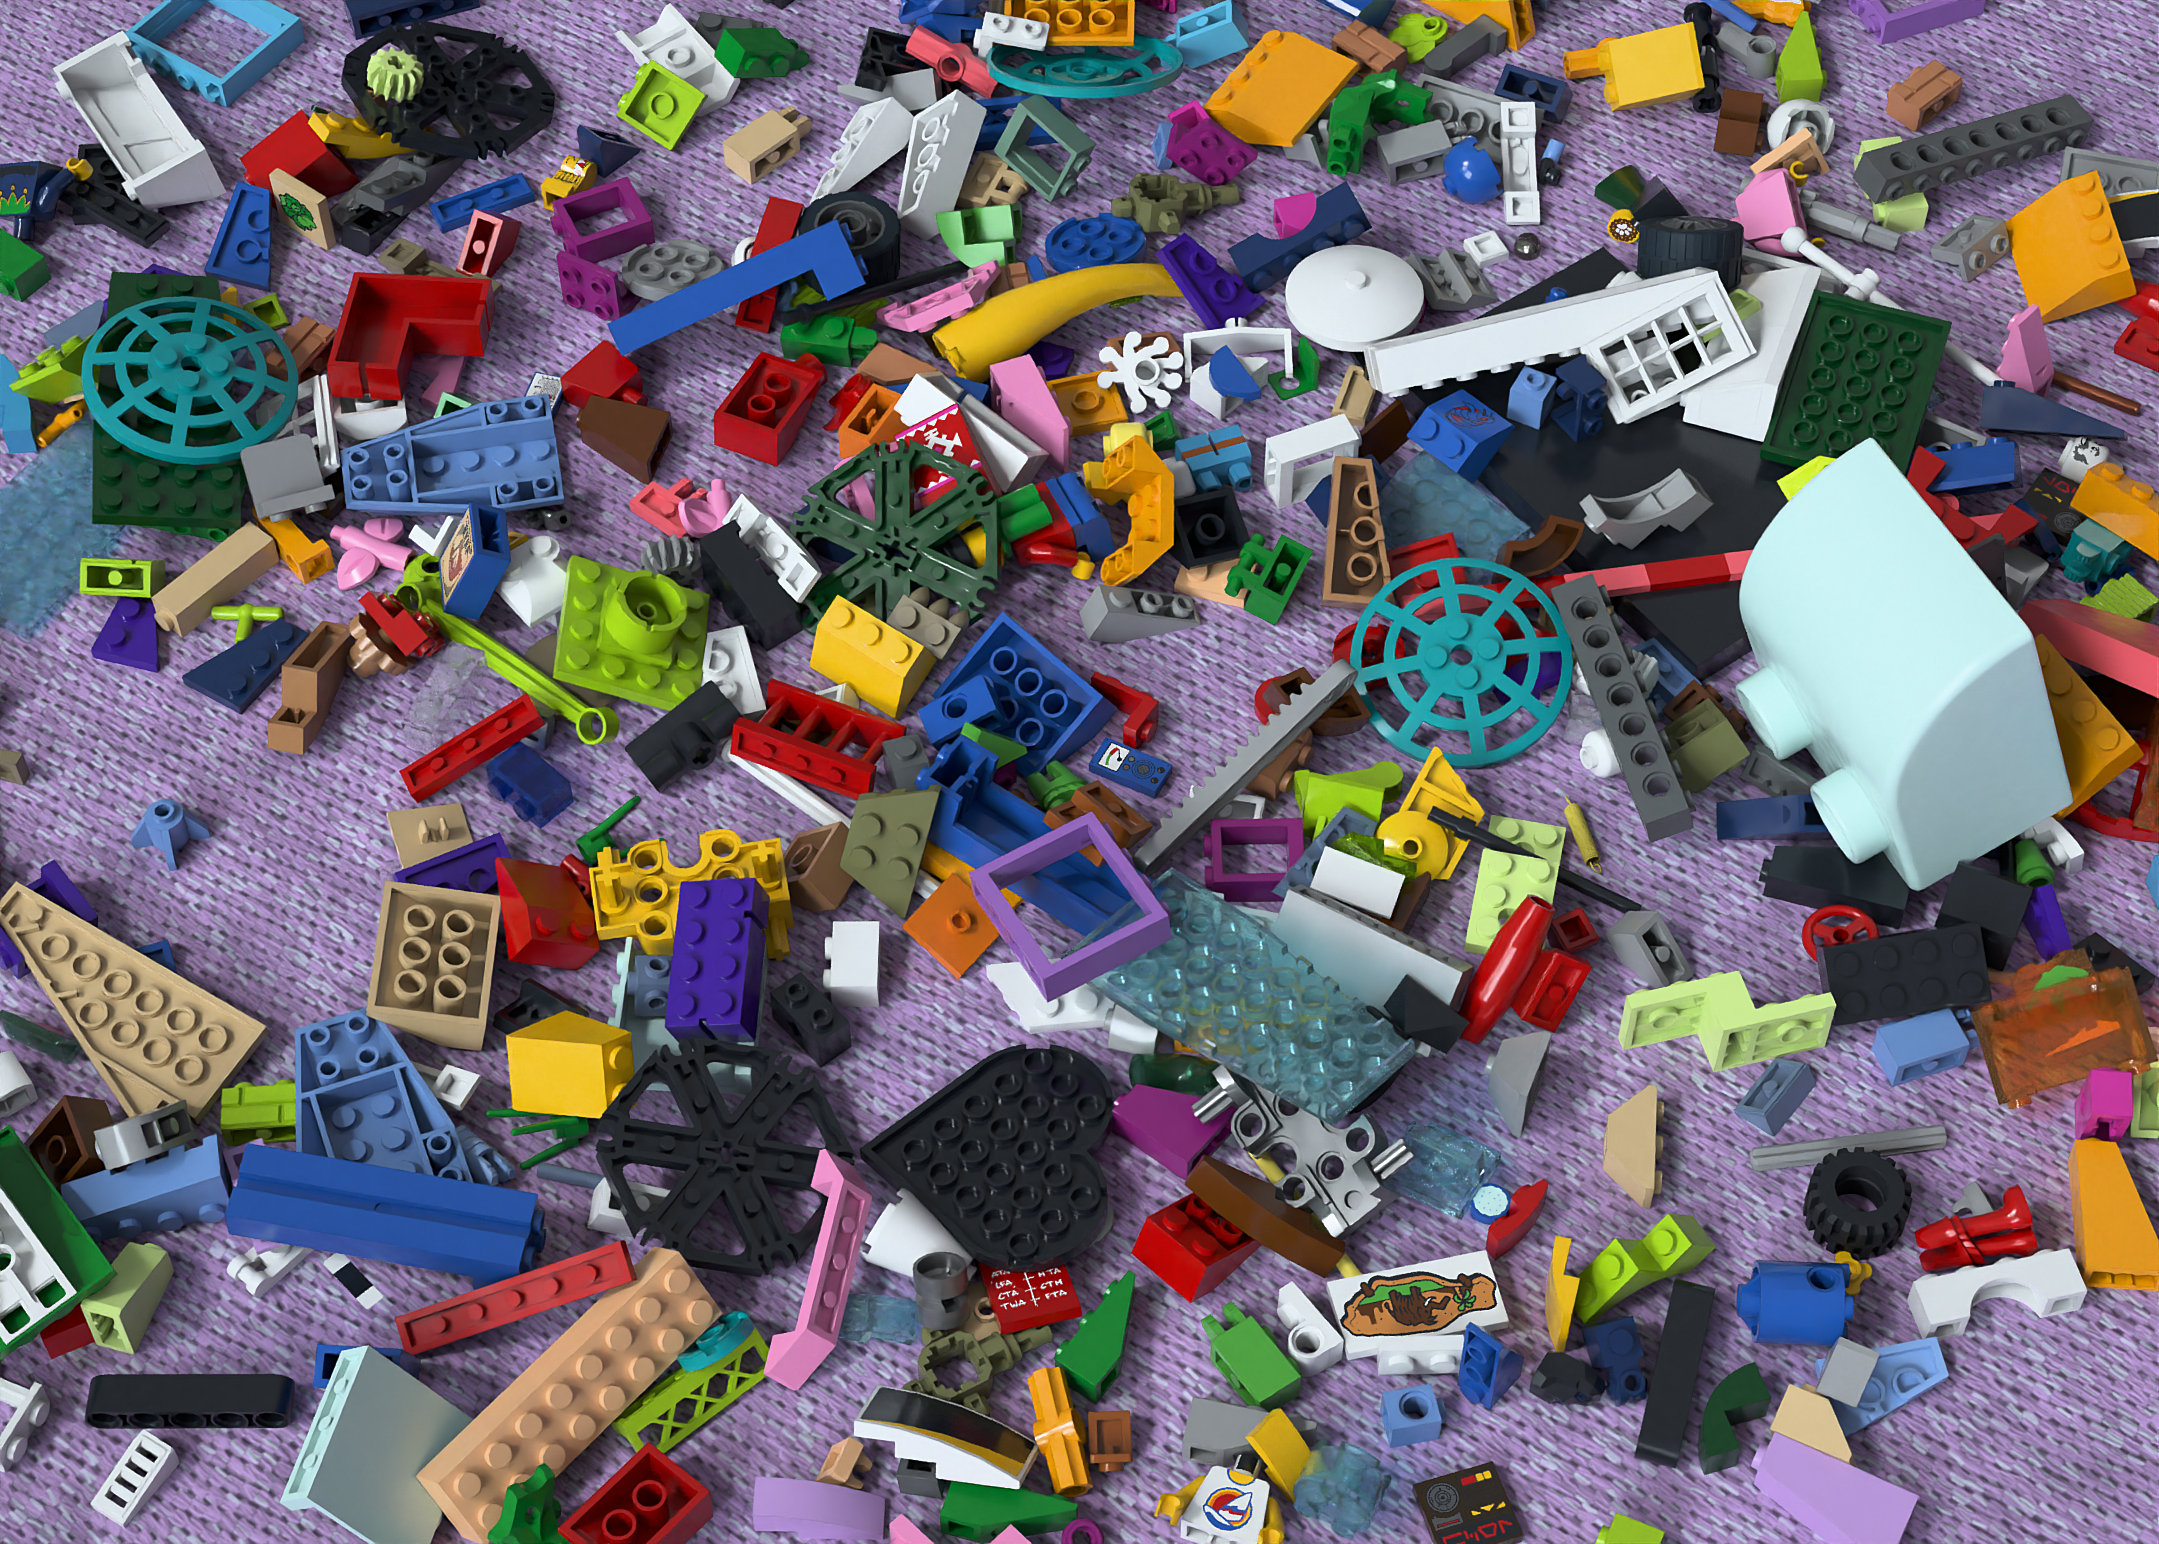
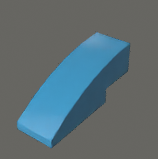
(16, 413)

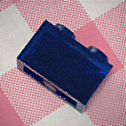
(529, 785)

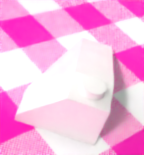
(870, 139)

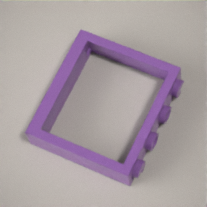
(1913, 19)
(1097, 958)

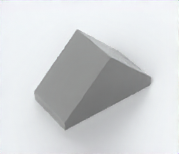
(1846, 1371)

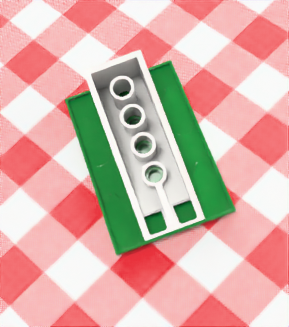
(44, 1250)

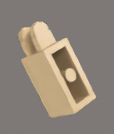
(765, 143)

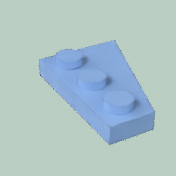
(1898, 1377)

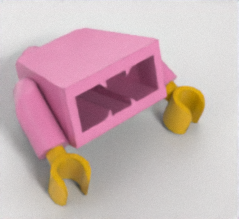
(1771, 207)

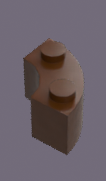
(1739, 123)
(1541, 553)
(1340, 719)

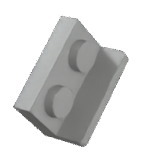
(1973, 245)

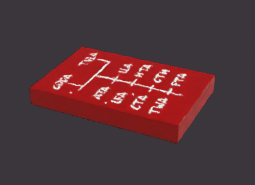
(1029, 1298)

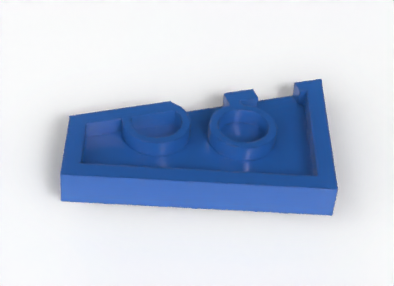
(244, 240)

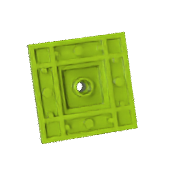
(630, 634)

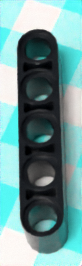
(1675, 1373)
(189, 1401)

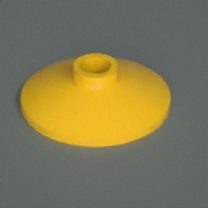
(1426, 834)

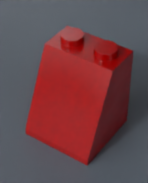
(301, 154)

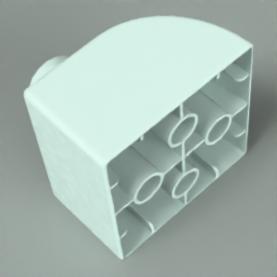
(1896, 675)

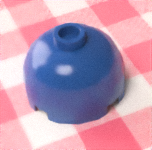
(1470, 173)

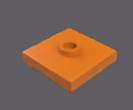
(952, 926)

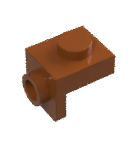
(1109, 1439)

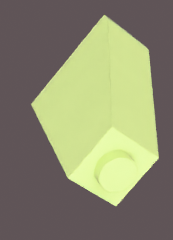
(126, 1305)

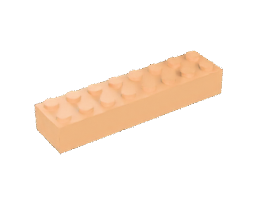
(571, 1391)

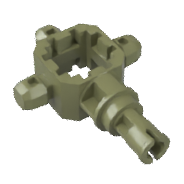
(1163, 202)
(988, 1356)

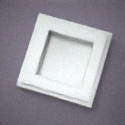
(1486, 249)

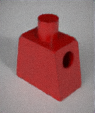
(604, 375)

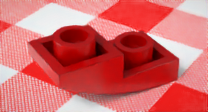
(1523, 1213)

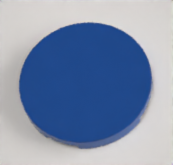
(1094, 243)

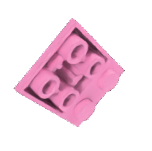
(1026, 403)

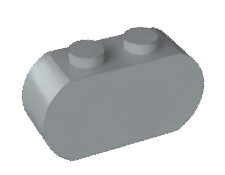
(144, 1135)

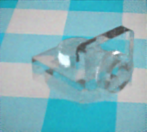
(1581, 717)

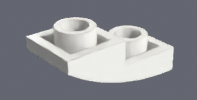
(2059, 842)

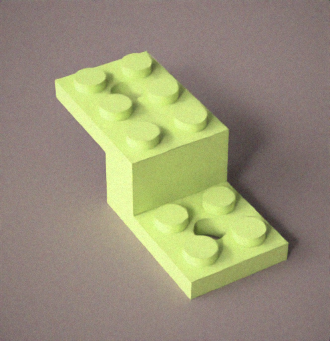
(1509, 878)
(1726, 1020)

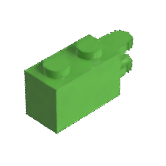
(1251, 1360)

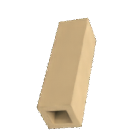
(214, 579)

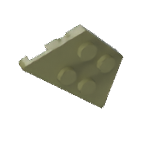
(889, 843)

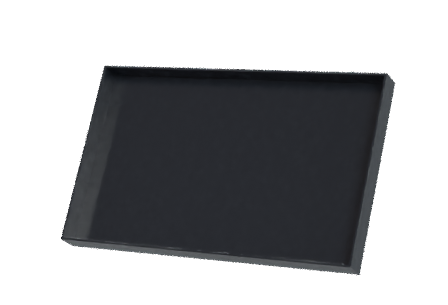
(1551, 474)

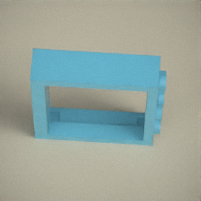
(167, 16)

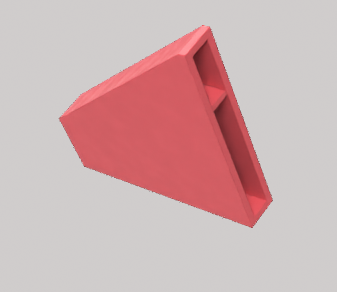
(2099, 640)

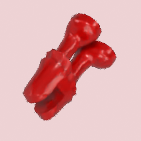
(1951, 1243)

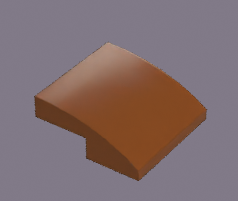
(1124, 821)

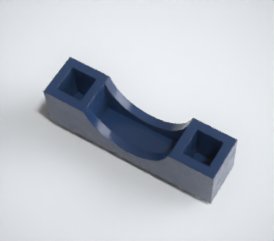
(1269, 260)

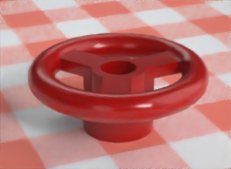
(1839, 933)

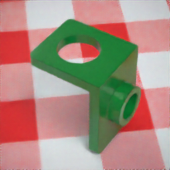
(1305, 372)

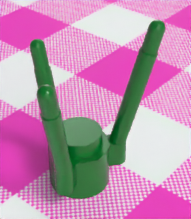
(599, 837)
(562, 1127)

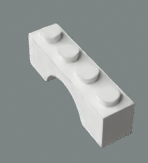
(2043, 1282)

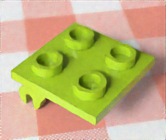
(1329, 794)

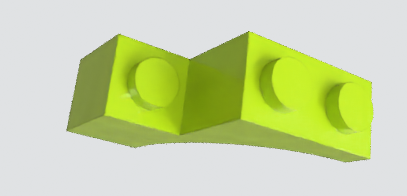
(1628, 1265)

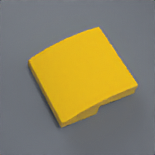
(1560, 1294)

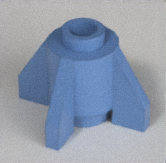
(168, 829)

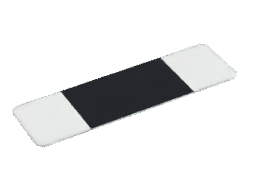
(353, 1280)

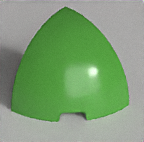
(983, 233)

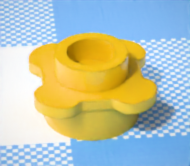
(1858, 1271)

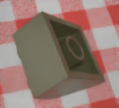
(1704, 746)

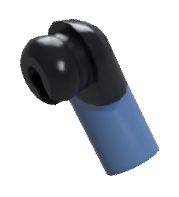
(1549, 161)

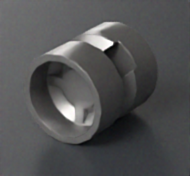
(941, 1290)

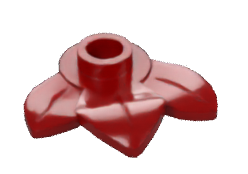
(847, 399)

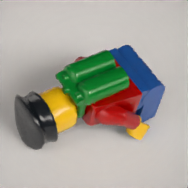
(1043, 525)

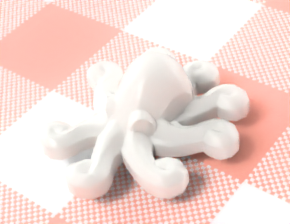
(1141, 371)

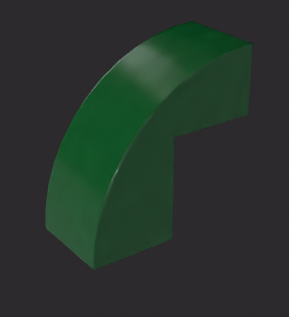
(1734, 1401)

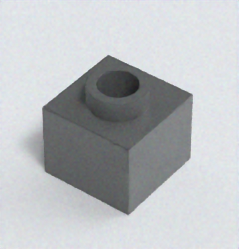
(919, 1478)

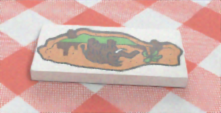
(1416, 1301)

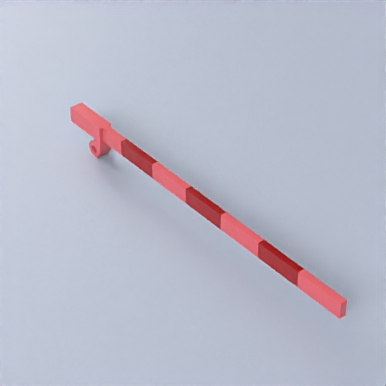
(1640, 577)

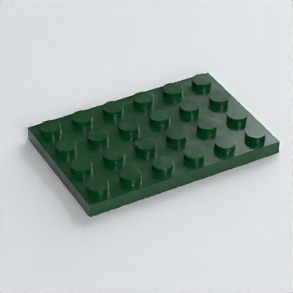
(1855, 378)

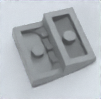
(1452, 281)

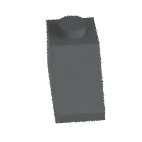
(904, 761)

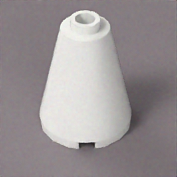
(908, 1233)

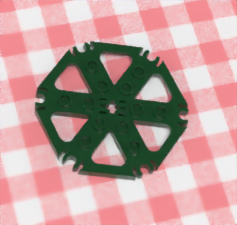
(897, 520)

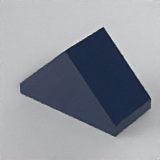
(605, 149)

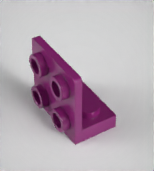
(1209, 151)
(594, 288)

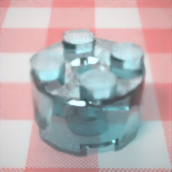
(1341, 1487)

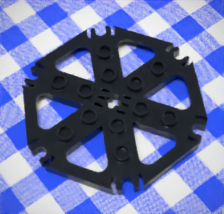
(463, 98)
(701, 1142)

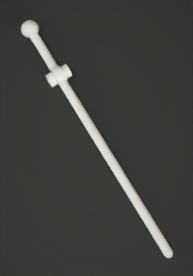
(1864, 288)

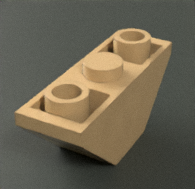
(1634, 1146)

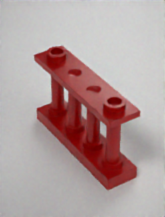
(808, 760)

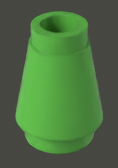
(2032, 865)

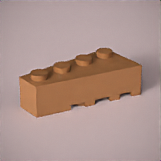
(1355, 538)

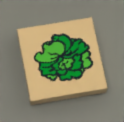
(302, 209)

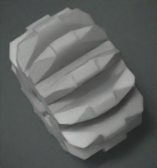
(673, 558)

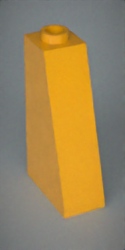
(1512, 15)
(2109, 1220)

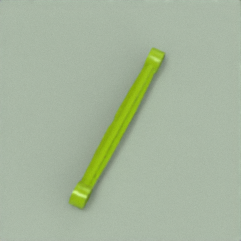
(515, 667)

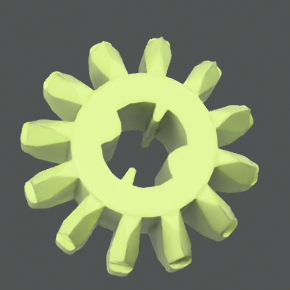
(395, 74)

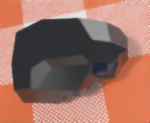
(1566, 1381)

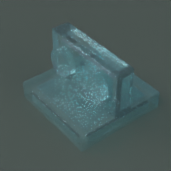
(1446, 1168)

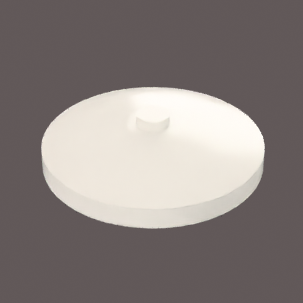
(1353, 297)

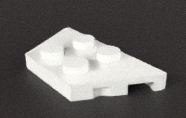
(1072, 1011)

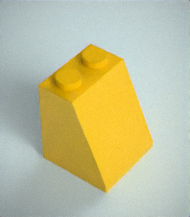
(1651, 68)
(569, 1065)

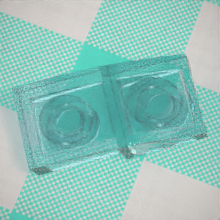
(879, 1318)

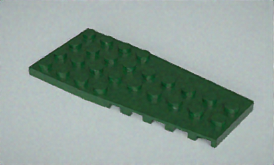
(146, 490)

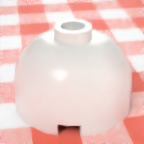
(1795, 116)

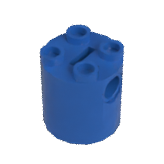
(1796, 1302)

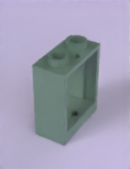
(1028, 164)

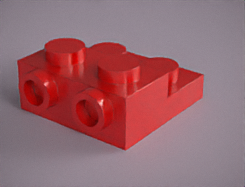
(410, 630)

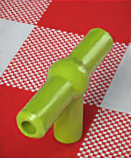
(246, 615)

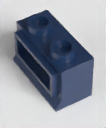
(1588, 387)

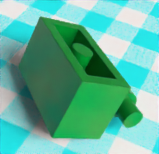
(1277, 580)

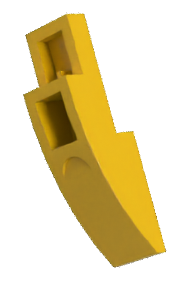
(355, 137)

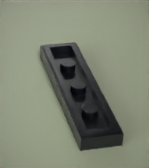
(116, 211)

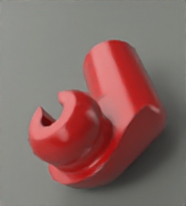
(580, 873)

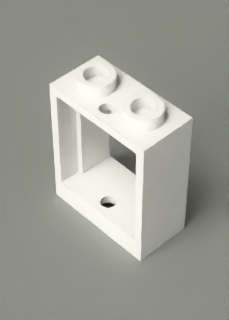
(1283, 450)

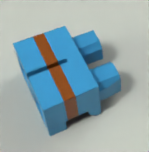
(1217, 459)

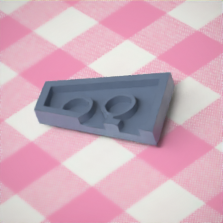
(1305, 867)

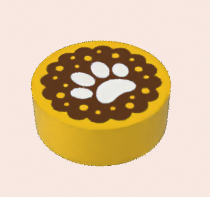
(1620, 227)

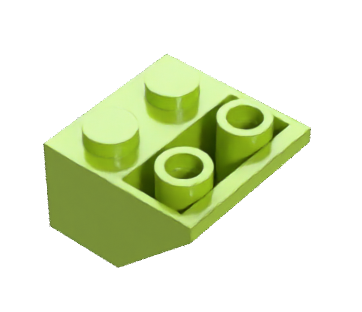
(56, 372)

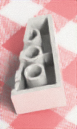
(938, 161)

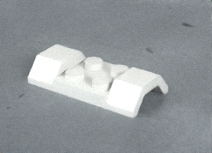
(686, 54)

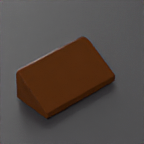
(1385, 432)

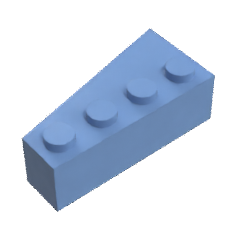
(155, 1194)

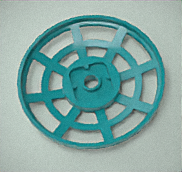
(1087, 73)
(186, 386)
(1467, 681)

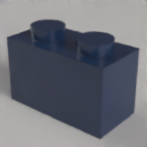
(1528, 86)

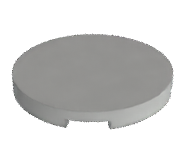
(668, 268)

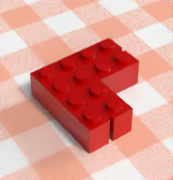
(403, 315)

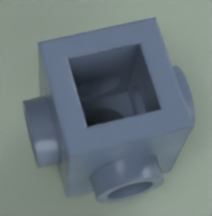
(649, 984)

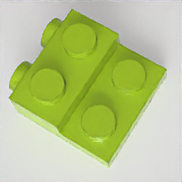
(661, 104)

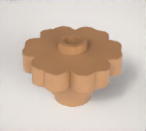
(374, 649)

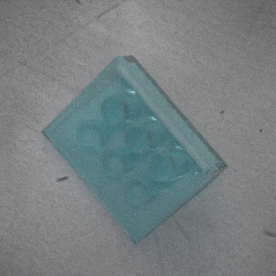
(1434, 500)

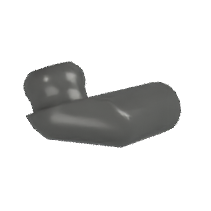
(548, 518)

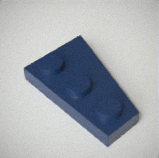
(248, 667)

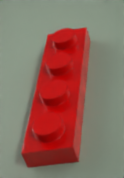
(472, 748)

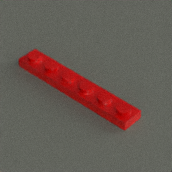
(516, 1298)

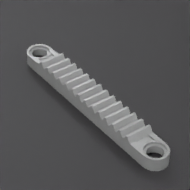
(1244, 767)

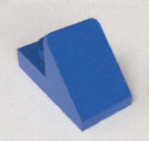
(951, 27)

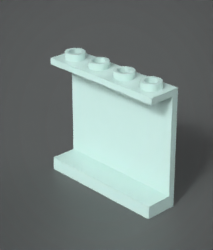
(368, 1447)

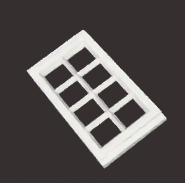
(1726, 319)

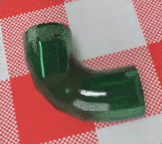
(1174, 1072)

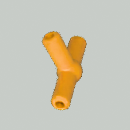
(62, 423)

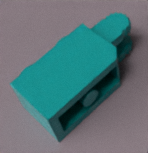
(2093, 552)

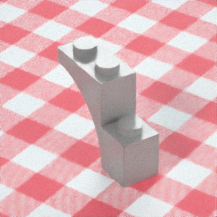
(1631, 518)

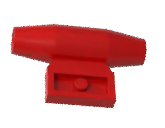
(2141, 337)
(1522, 975)

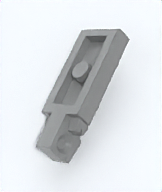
(347, 204)

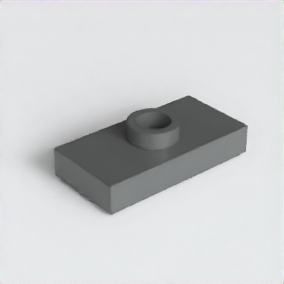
(1775, 775)

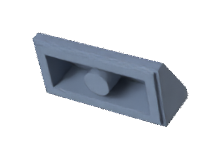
(1776, 1095)

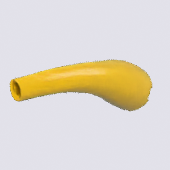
(1024, 315)

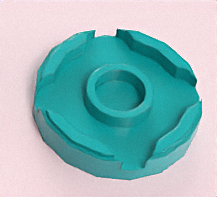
(717, 1341)

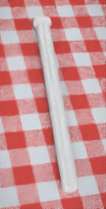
(811, 805)

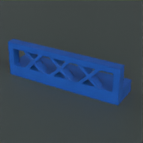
(996, 122)

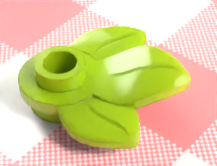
(1419, 34)

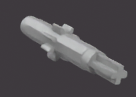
(1840, 220)

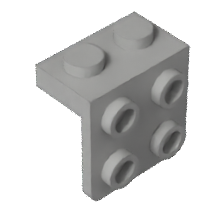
(285, 477)

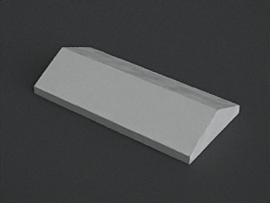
(1476, 108)

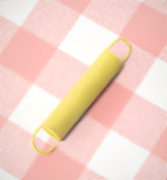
(1582, 834)

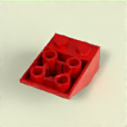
(1192, 1247)

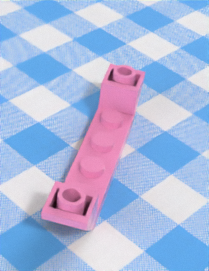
(798, 1353)

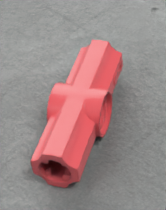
(937, 53)

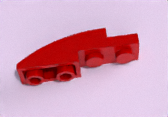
(777, 226)

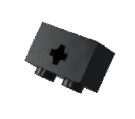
(810, 1019)

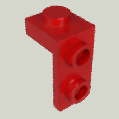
(1139, 705)

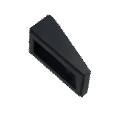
(365, 241)

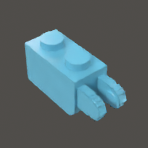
(1209, 34)

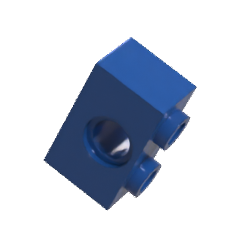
(972, 702)

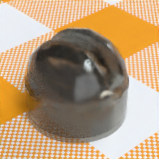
(1527, 246)

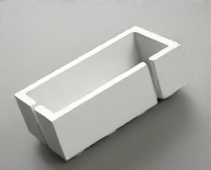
(1007, 450)

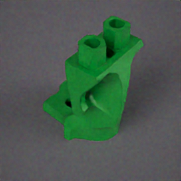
(1361, 107)
(539, 1526)

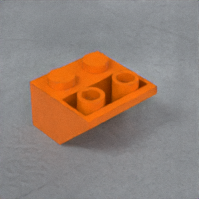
(871, 422)

